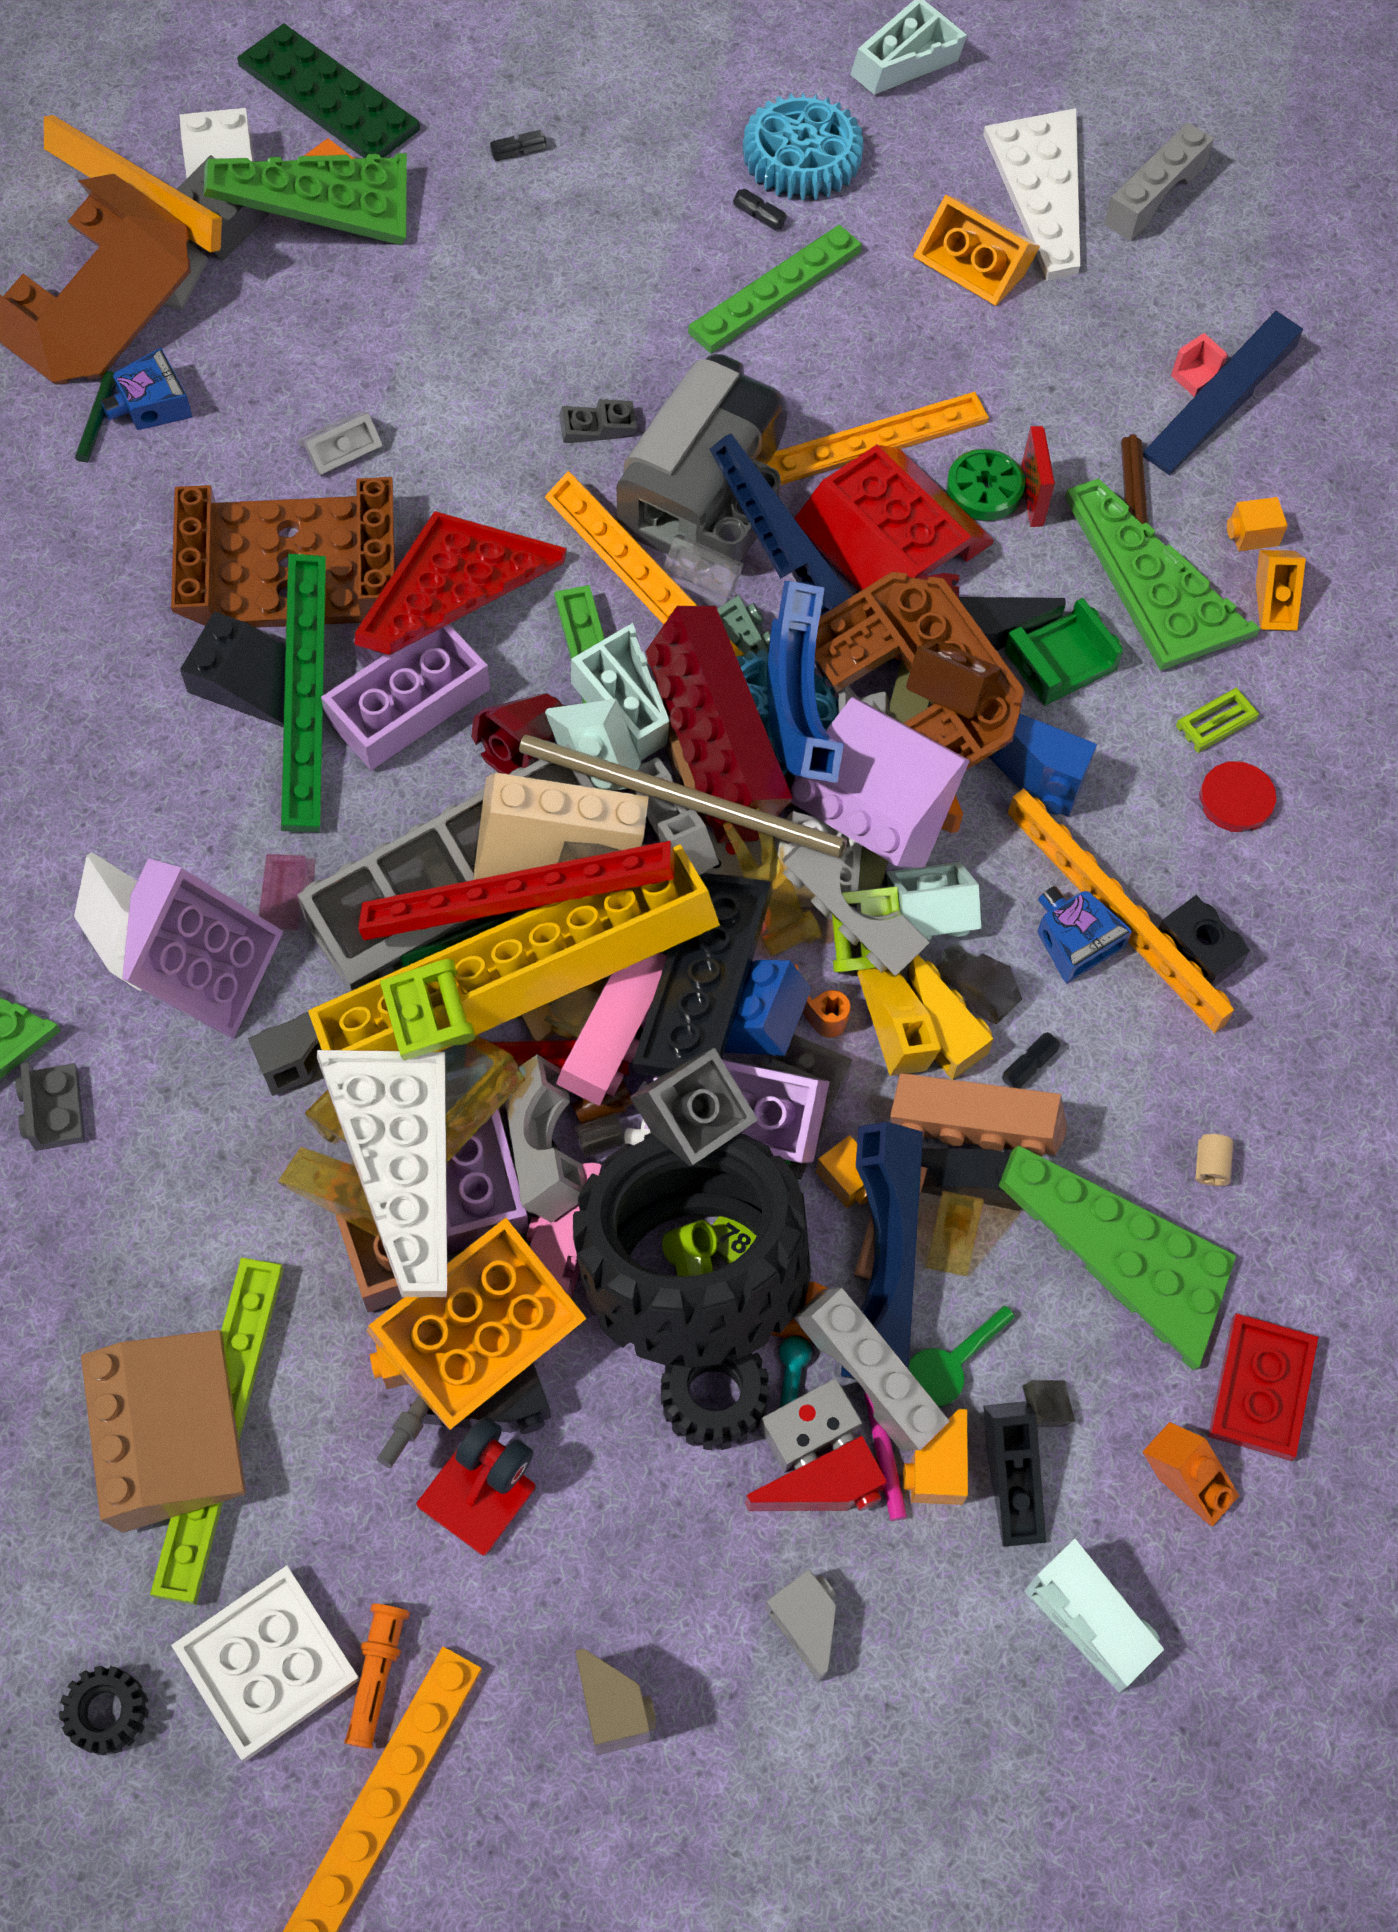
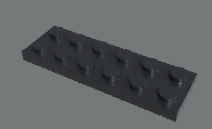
(704, 979)

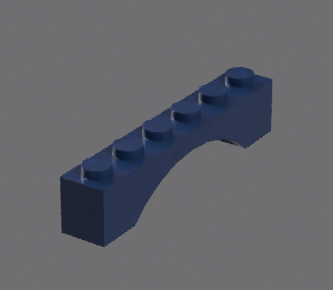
(891, 1171)

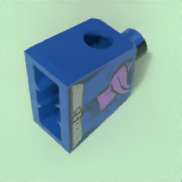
(148, 393)
(1079, 932)

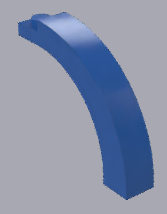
(791, 689)

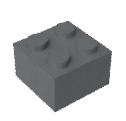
(237, 220)

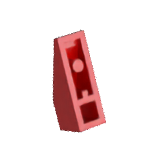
(829, 1483)

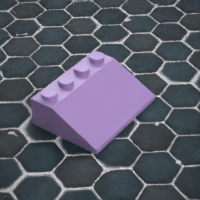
(888, 788)
(195, 946)

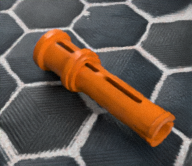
(379, 1653)

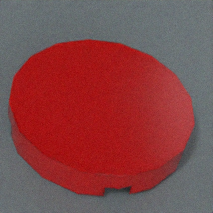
(1237, 796)

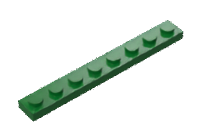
(303, 694)

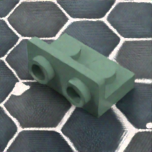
(744, 625)

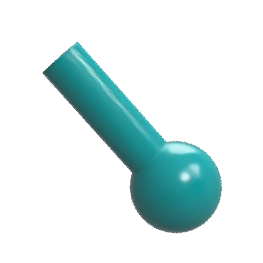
(795, 1354)

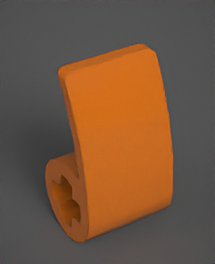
(829, 1002)

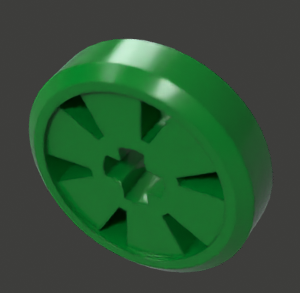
(998, 471)

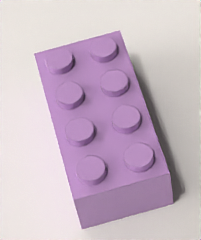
(405, 695)
(786, 1109)
(482, 1187)

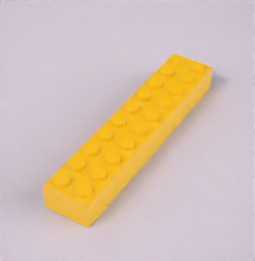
(535, 958)

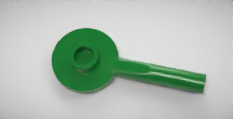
(942, 1372)

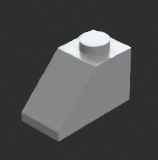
(806, 1618)

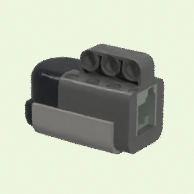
(671, 475)

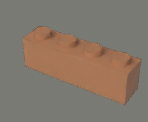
(980, 1114)

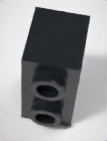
(1201, 920)

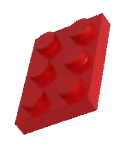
(1263, 1387)

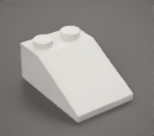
(215, 134)
(104, 910)

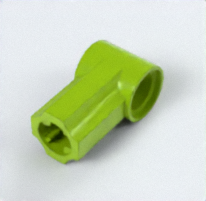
(691, 1248)

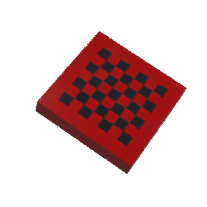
(1038, 476)

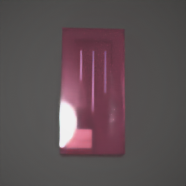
(281, 883)

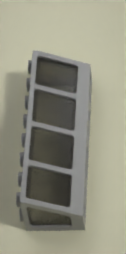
(422, 859)

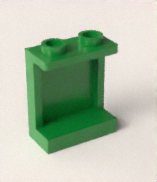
(1064, 653)

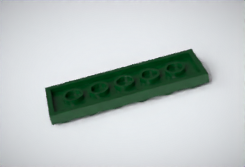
(328, 93)

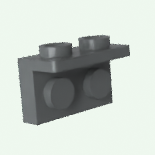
(50, 1106)

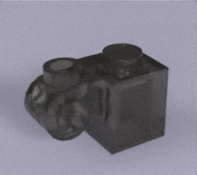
(983, 981)

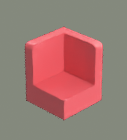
(1198, 363)

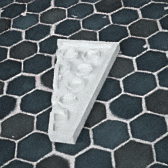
(1041, 177)
(398, 1144)

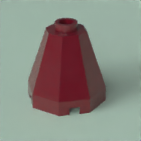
(504, 726)

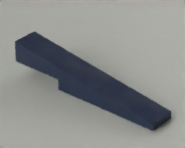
(1224, 392)
(775, 526)

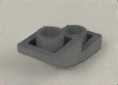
(607, 421)

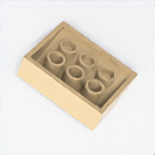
(531, 819)

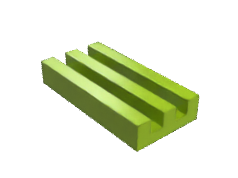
(1194, 734)

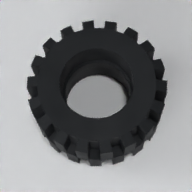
(715, 1426)

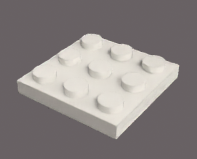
(265, 1663)

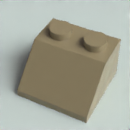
(614, 1706)

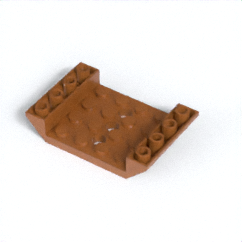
(232, 552)

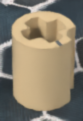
(1214, 1160)

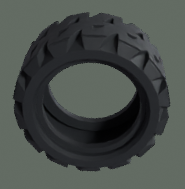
(703, 1314)

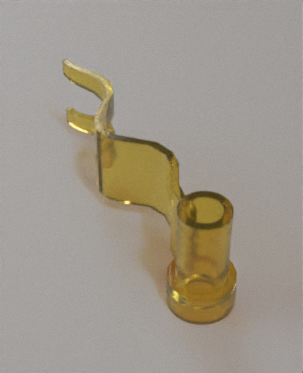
(784, 918)

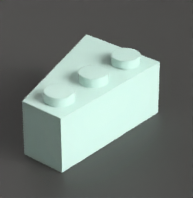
(907, 48)
(620, 672)
(1095, 1616)

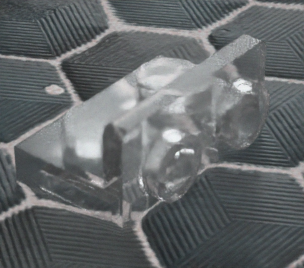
(703, 570)

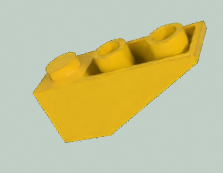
(899, 1022)
(960, 1035)

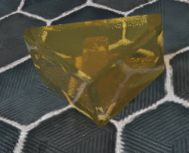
(954, 1233)

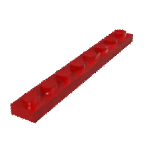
(518, 890)

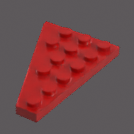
(449, 574)

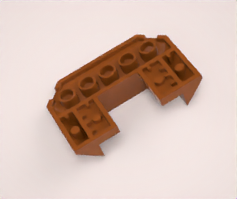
(110, 297)
(896, 619)

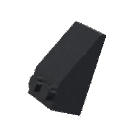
(238, 669)

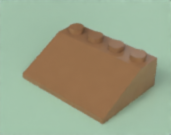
(161, 1428)

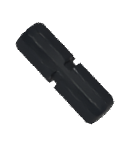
(525, 143)
(764, 212)
(1026, 1065)

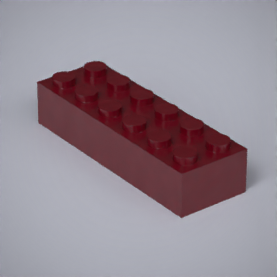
(716, 716)

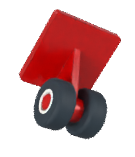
(480, 1487)

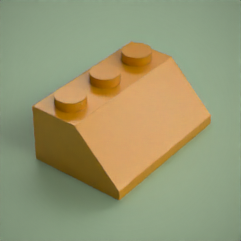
(975, 250)

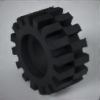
(78, 1701)

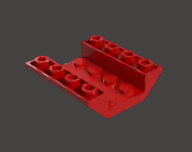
(887, 518)

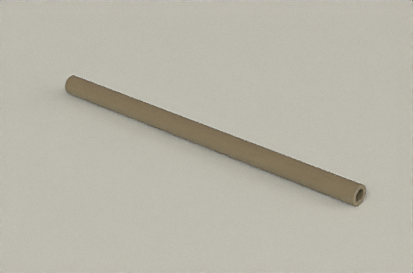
(684, 796)

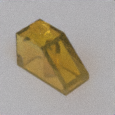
(572, 1010)

